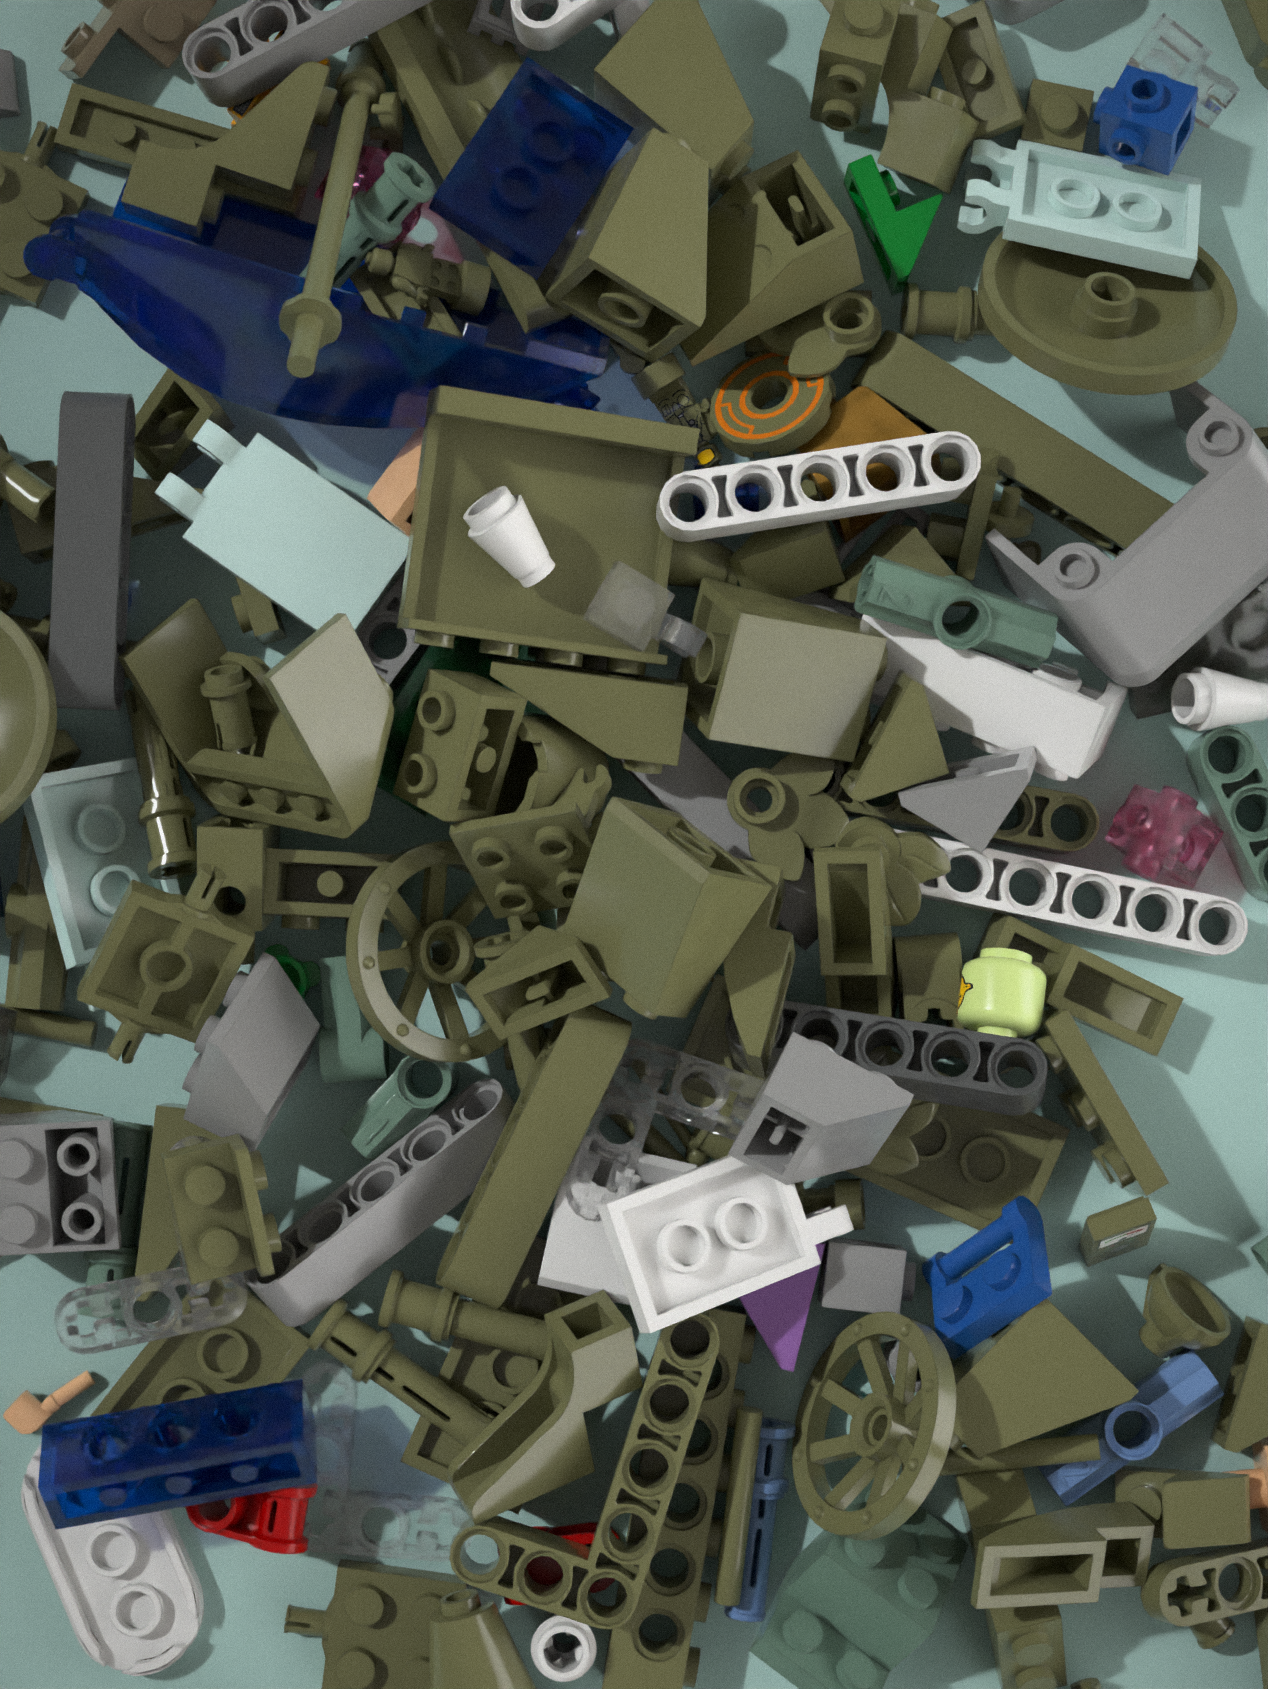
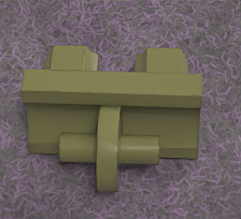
(962, 538)

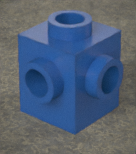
(1145, 119)

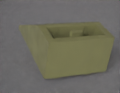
(771, 255)

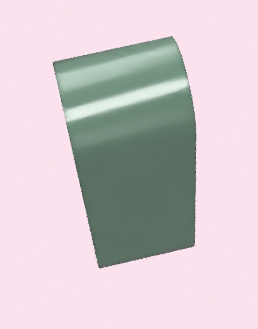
(1222, 794)

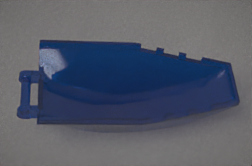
(216, 304)

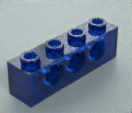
(178, 1454)

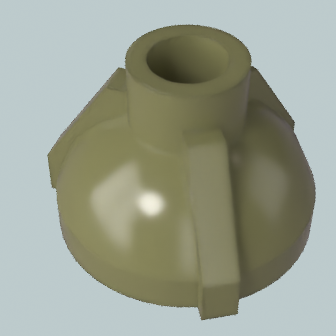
(1181, 1313)

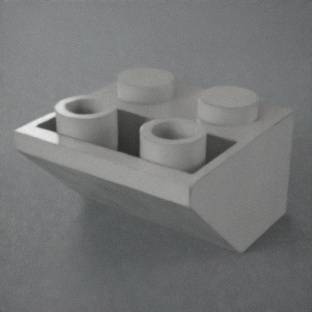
(250, 1054)
(817, 1115)
(57, 1183)

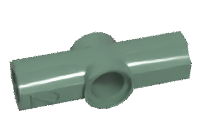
(920, 598)

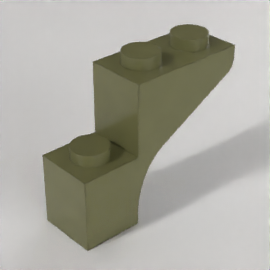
(924, 133)
(261, 152)
(543, 1432)
(1027, 1638)

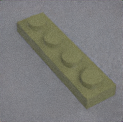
(111, 127)

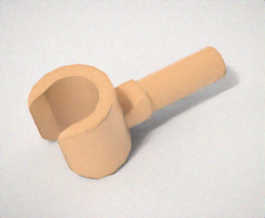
(29, 1414)

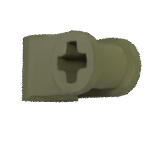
(928, 976)

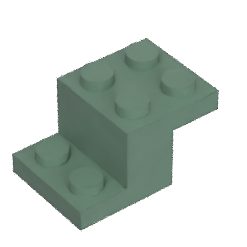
(859, 1604)

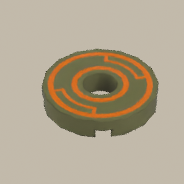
(790, 424)

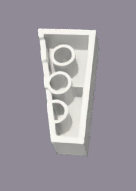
(1006, 701)

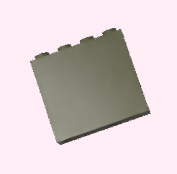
(591, 495)

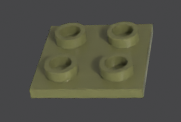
(534, 855)

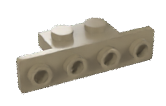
(150, 25)

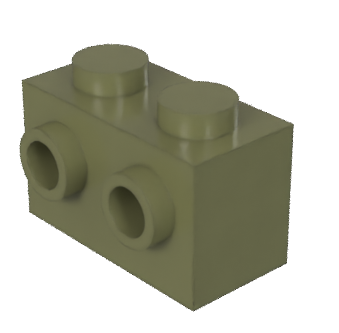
(459, 745)
(316, 885)

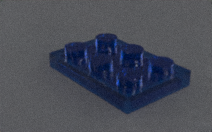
(531, 168)

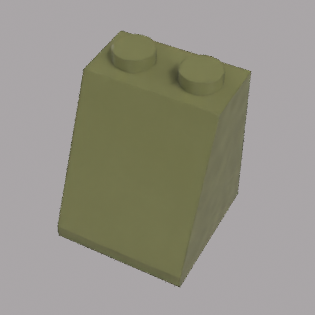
(677, 80)
(642, 249)
(781, 673)
(660, 906)
(1031, 1381)

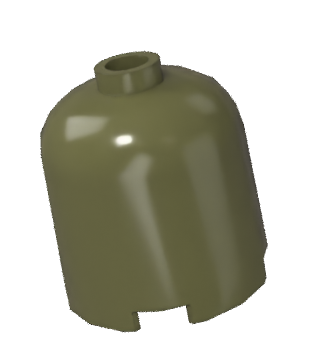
(544, 763)

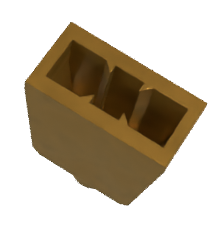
(858, 420)

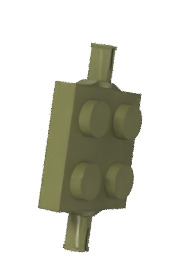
(28, 206)
(165, 962)
(376, 1625)

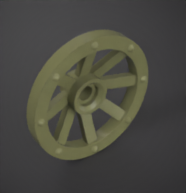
(449, 964)
(884, 1427)

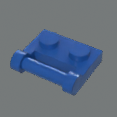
(996, 1291)

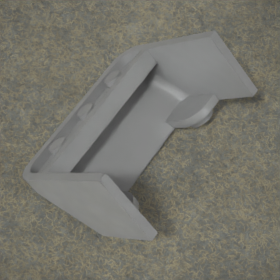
(1179, 573)

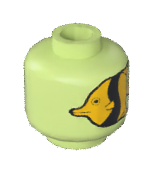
(1002, 993)

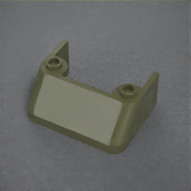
(315, 713)

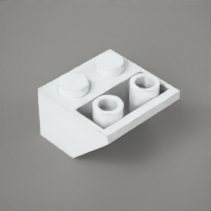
(578, 1249)

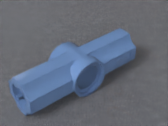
(1164, 1401)

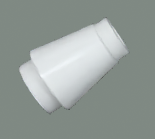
(509, 535)
(1217, 699)
(563, 1660)

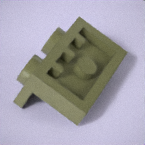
(219, 1208)

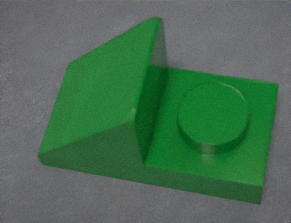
(893, 235)

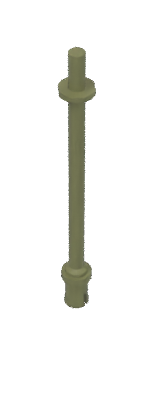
(310, 316)

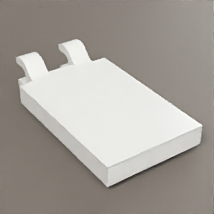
(711, 1239)

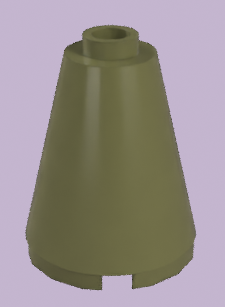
(473, 1646)

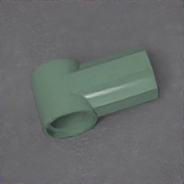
(347, 1041)
(396, 1109)

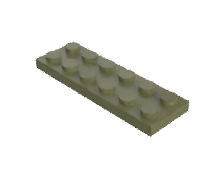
(966, 1156)

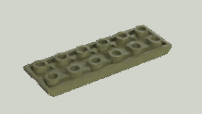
(448, 90)

